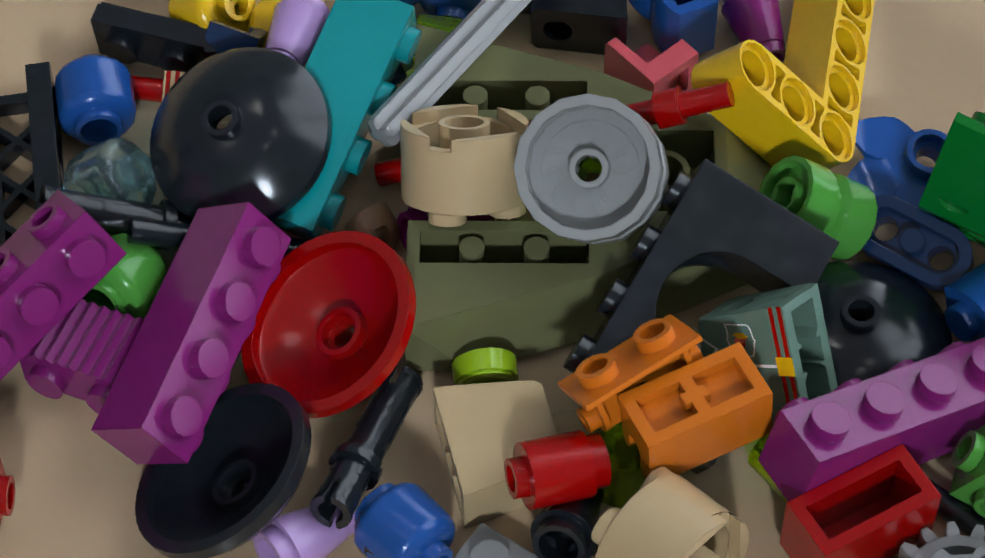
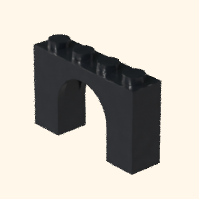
(716, 225)

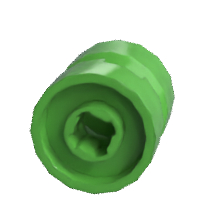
(825, 200)

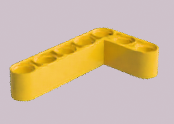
(810, 100)

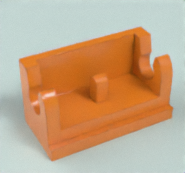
(697, 411)

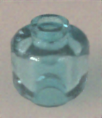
(112, 170)

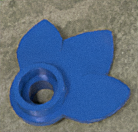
(891, 157)

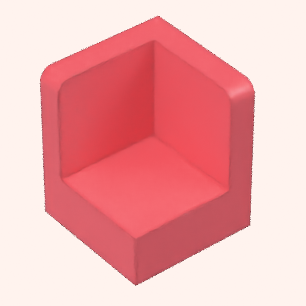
(649, 67)

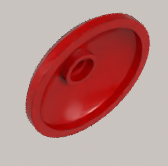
(333, 322)

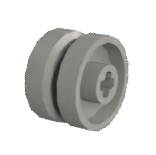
(553, 177)

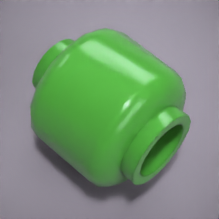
(132, 281)

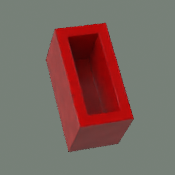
(862, 511)

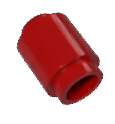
(558, 469)

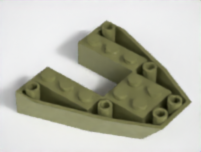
(519, 280)

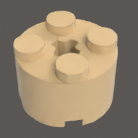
(461, 163)
(670, 521)

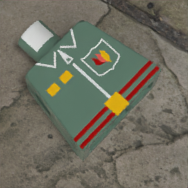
(781, 335)

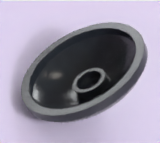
(266, 151)
(900, 314)
(234, 480)

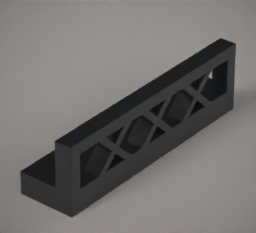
(37, 143)

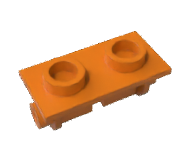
(650, 353)

